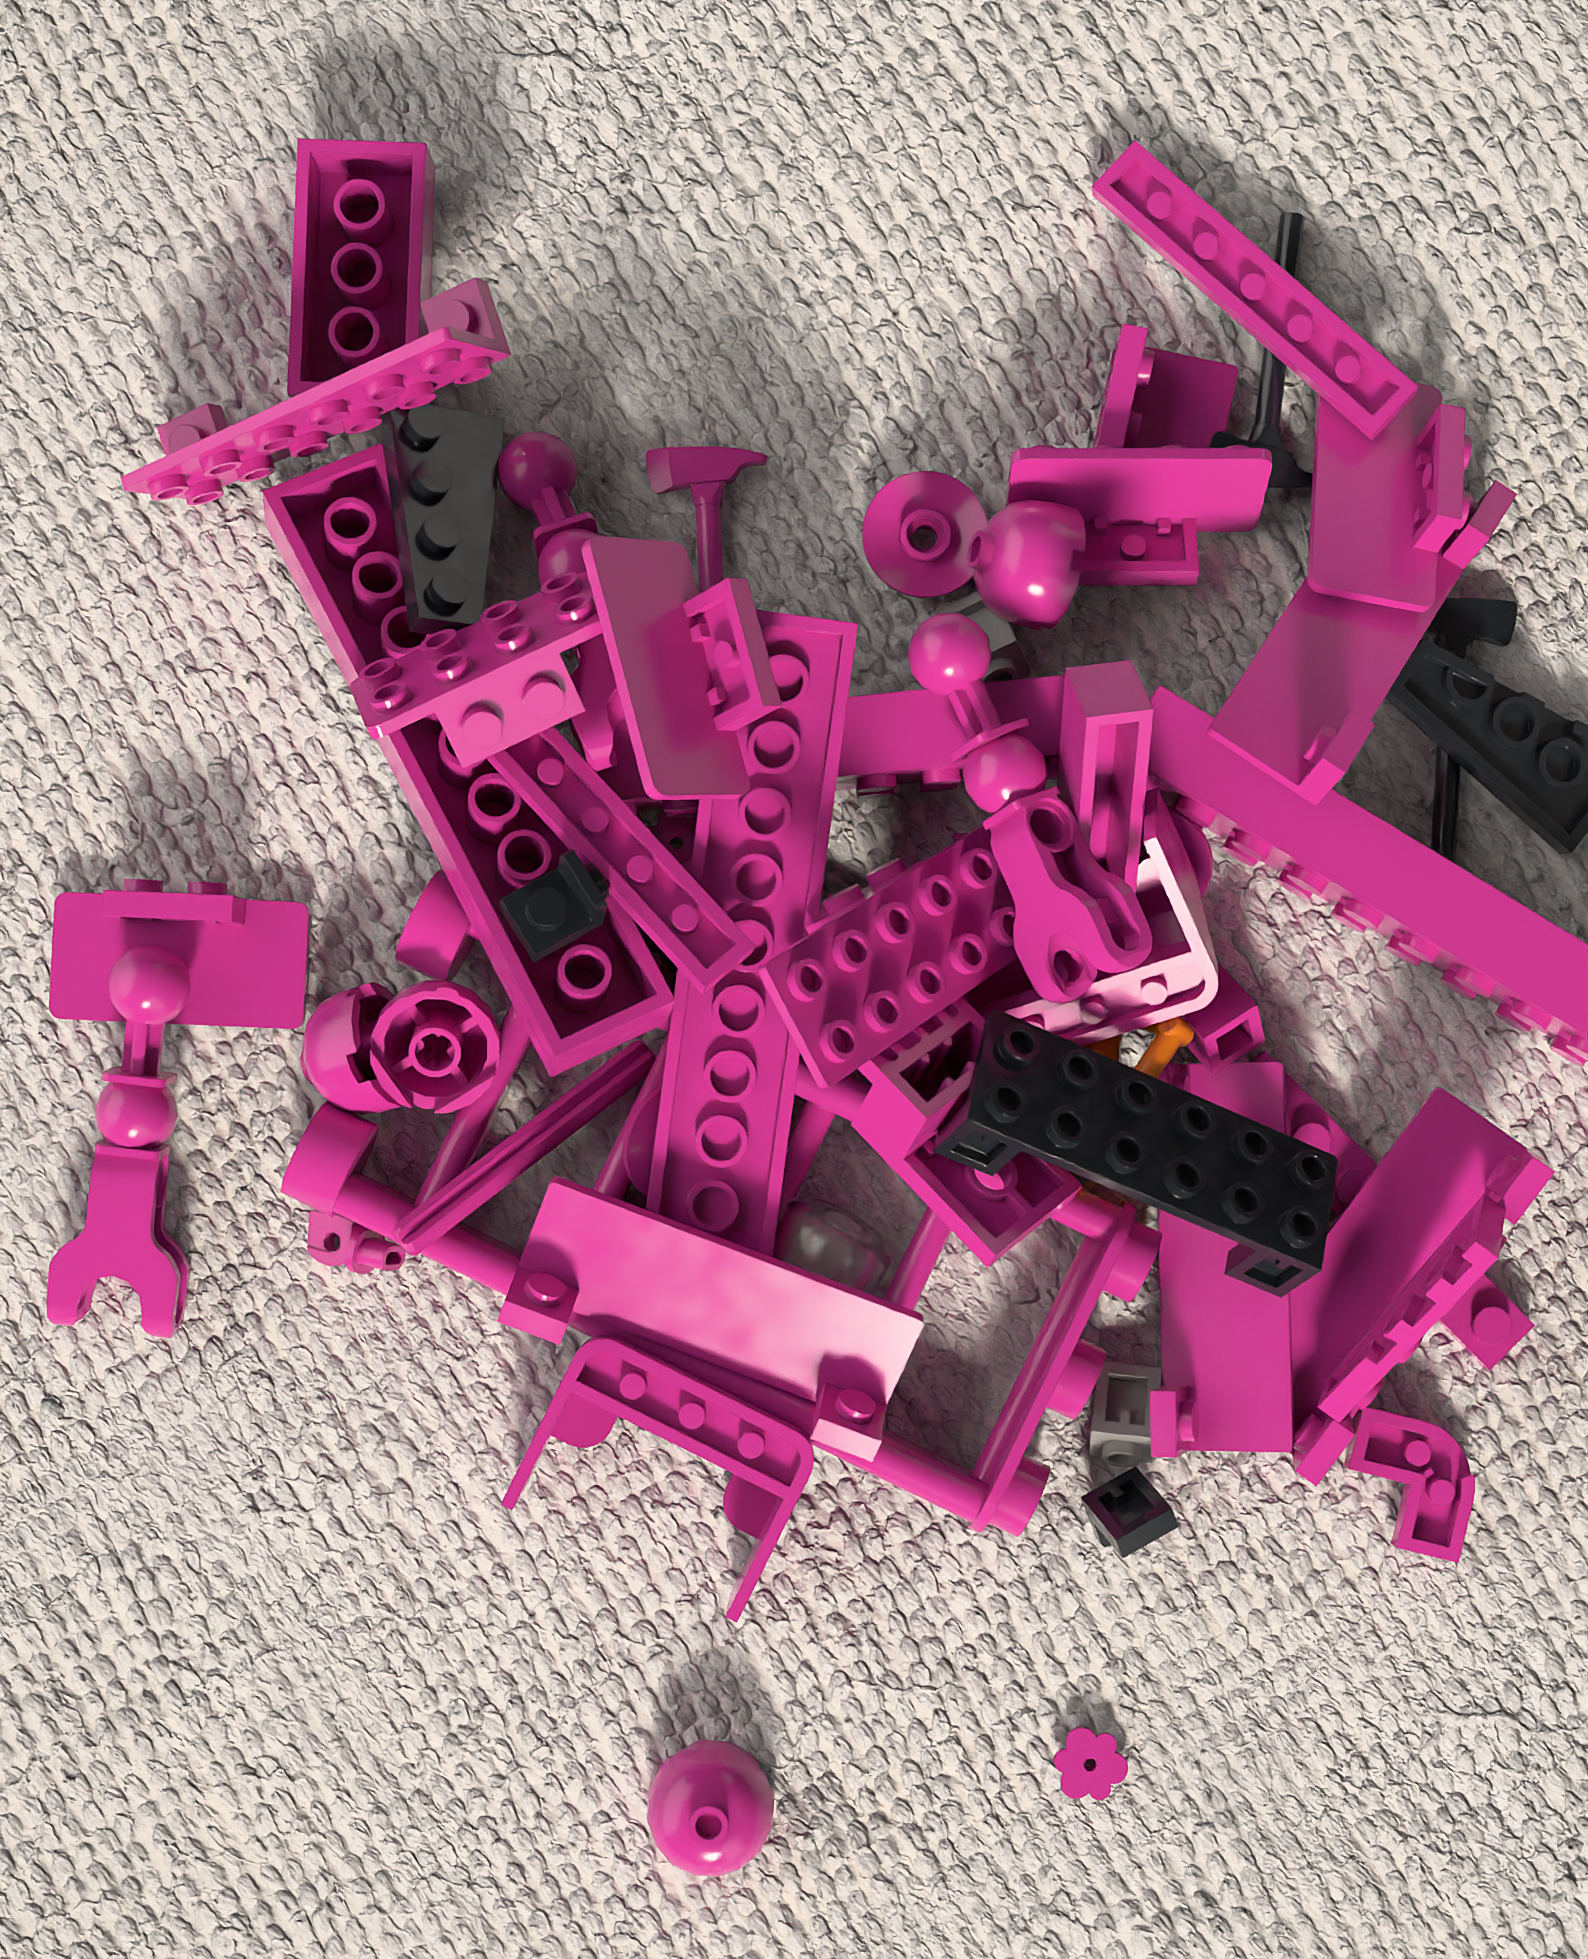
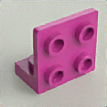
(1162, 396)

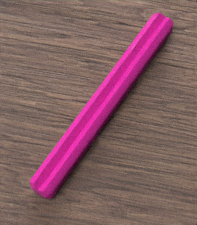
(523, 1148)

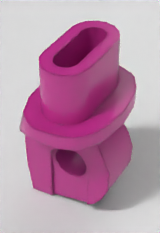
(359, 1246)

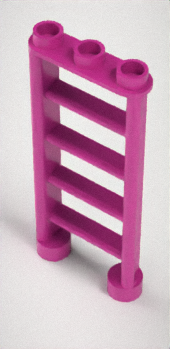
(1055, 1375)

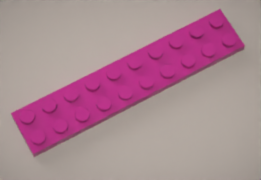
(764, 865)

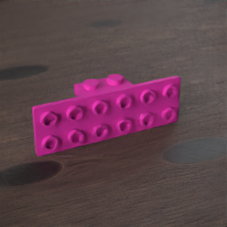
(893, 955)

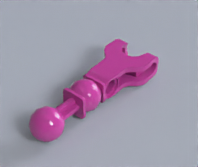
(539, 476)
(1047, 864)
(131, 1164)

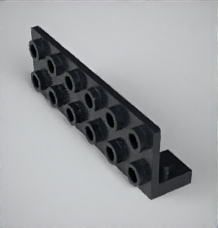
(1149, 1144)

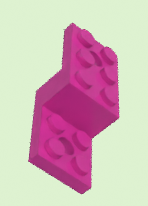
(912, 1095)

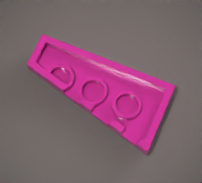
(1419, 1305)

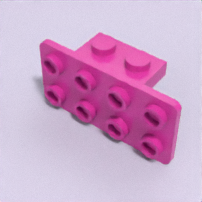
(1387, 502)
(1144, 504)
(682, 665)
(490, 678)
(239, 953)

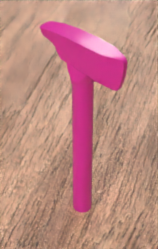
(706, 474)

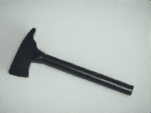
(1266, 428)
(1456, 627)

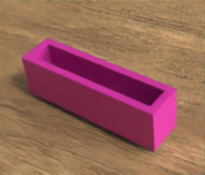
(1106, 760)

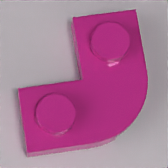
(1435, 1476)

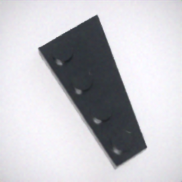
(443, 506)
(1502, 739)

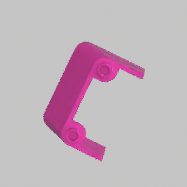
(1170, 982)
(763, 1453)

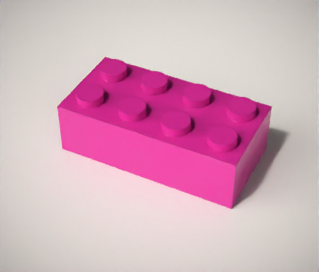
(358, 254)

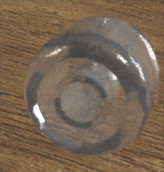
(832, 1243)

